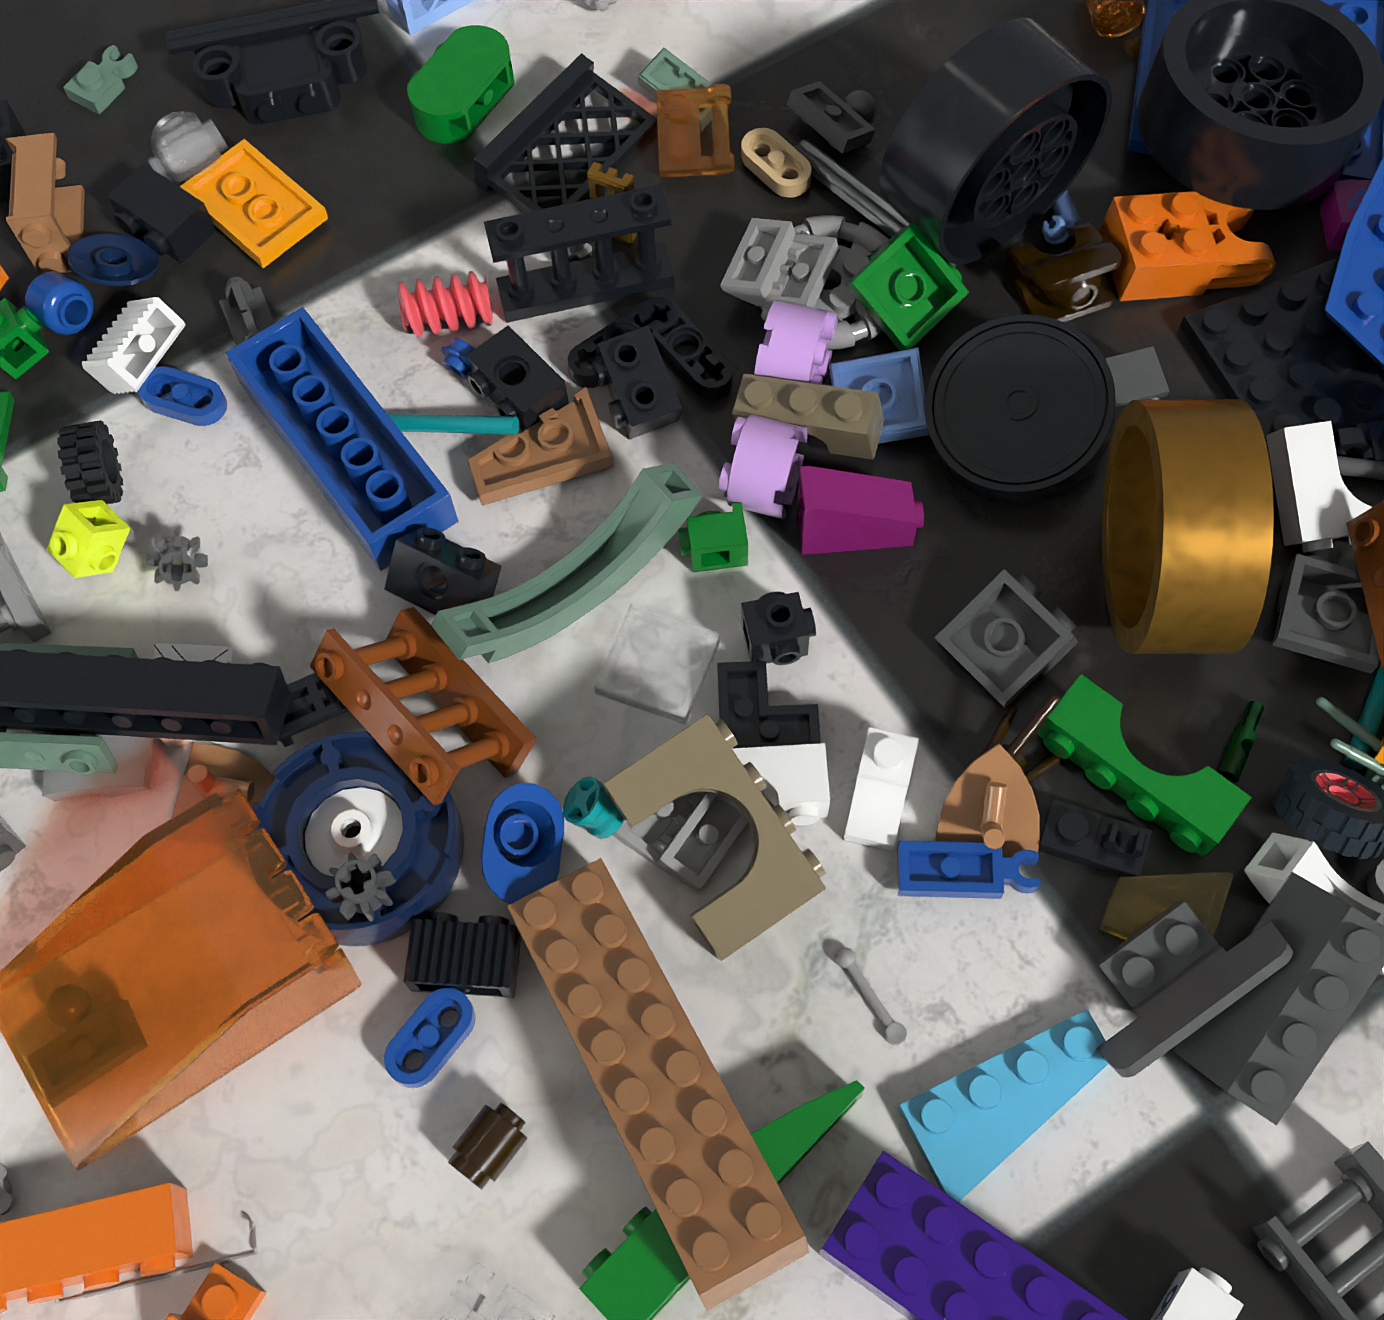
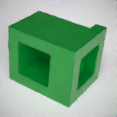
(715, 540)

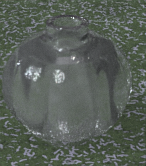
(185, 146)

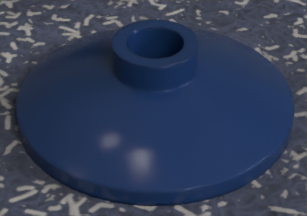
(113, 259)

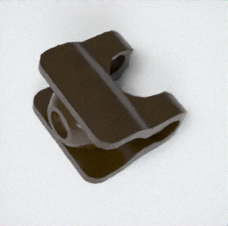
(1067, 282)

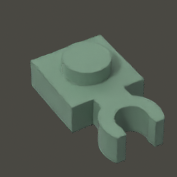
(100, 84)

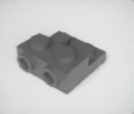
(1325, 614)
(1008, 636)

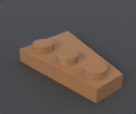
(550, 452)

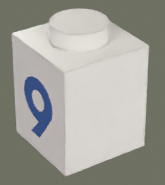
(1198, 1297)

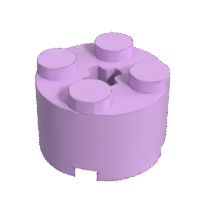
(796, 343)
(763, 465)

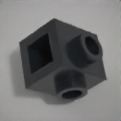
(777, 628)

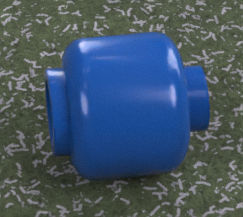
(60, 303)

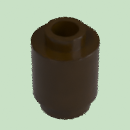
(488, 1144)

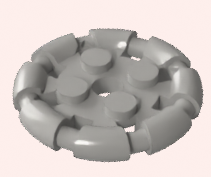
(847, 264)

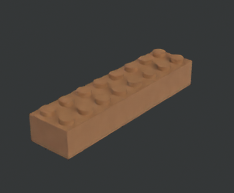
(659, 1086)

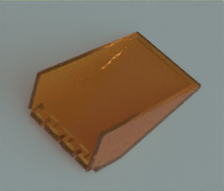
(167, 976)

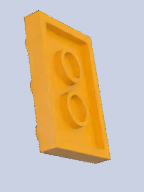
(256, 203)

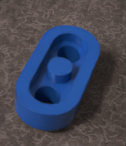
(186, 396)
(427, 1036)

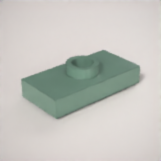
(671, 73)

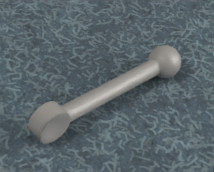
(895, 1032)

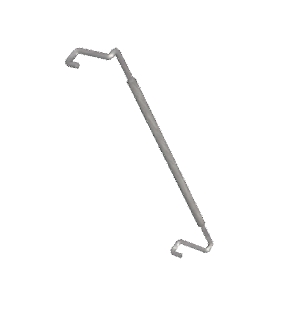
(252, 1226)

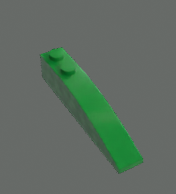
(647, 1268)

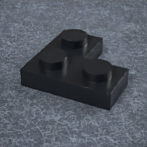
(749, 716)

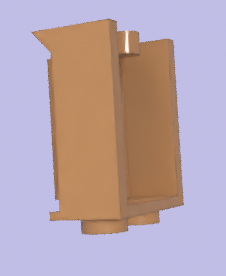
(39, 214)

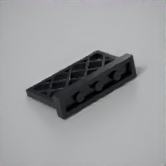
(542, 117)

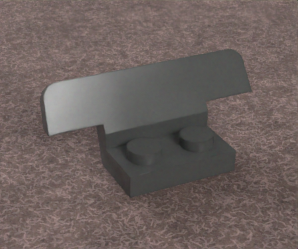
(1180, 981)

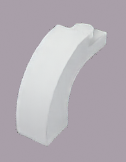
(1290, 854)

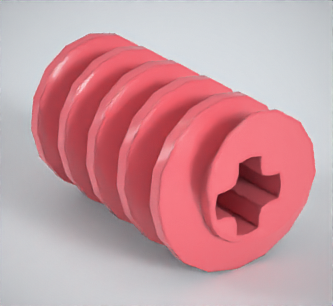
(445, 304)

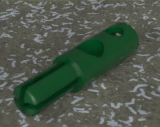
(1241, 742)

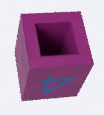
(1339, 209)

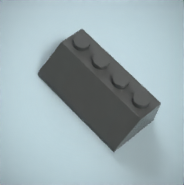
(1284, 1026)

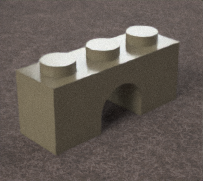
(839, 416)

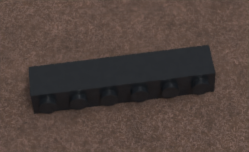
(142, 697)

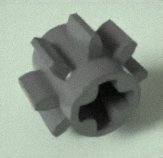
(190, 559)
(347, 885)

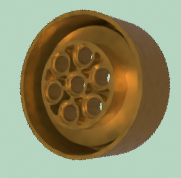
(1186, 526)

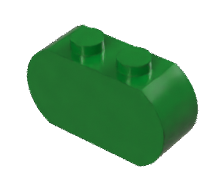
(460, 84)

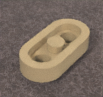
(783, 166)

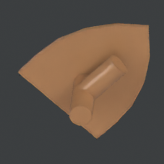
(220, 771)
(991, 806)

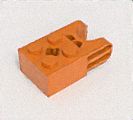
(1181, 246)

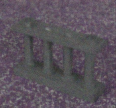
(1282, 1246)

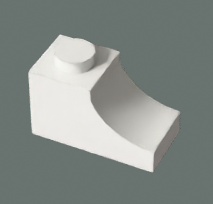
(794, 778)
(881, 789)

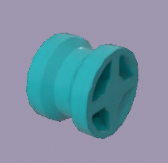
(591, 807)

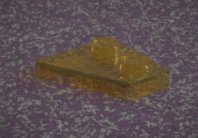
(1143, 898)

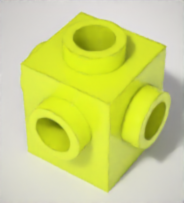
(88, 538)

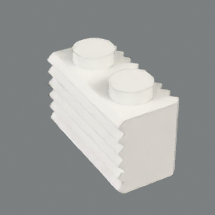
(134, 345)

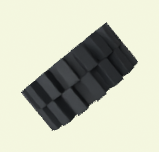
(90, 463)

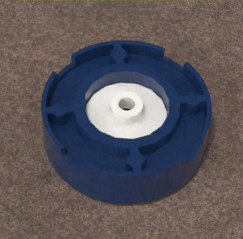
(355, 799)

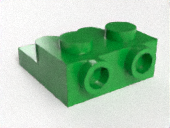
(907, 287)

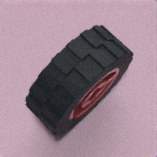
(1333, 807)

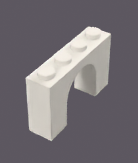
(1309, 486)

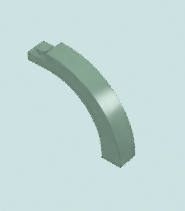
(581, 579)

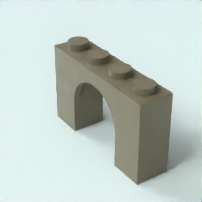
(778, 873)

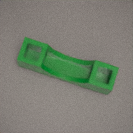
(1190, 807)

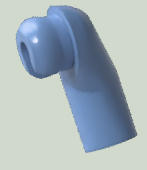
(1064, 216)

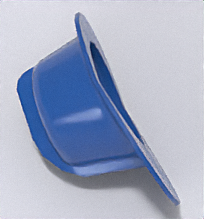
(522, 841)

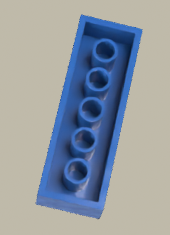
(341, 435)

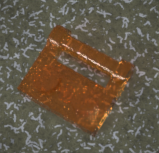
(680, 131)

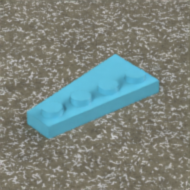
(995, 1106)

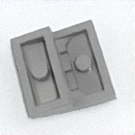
(779, 265)
(131, 775)
(687, 836)

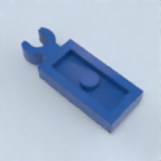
(960, 870)

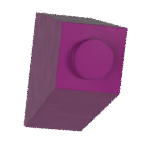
(854, 511)

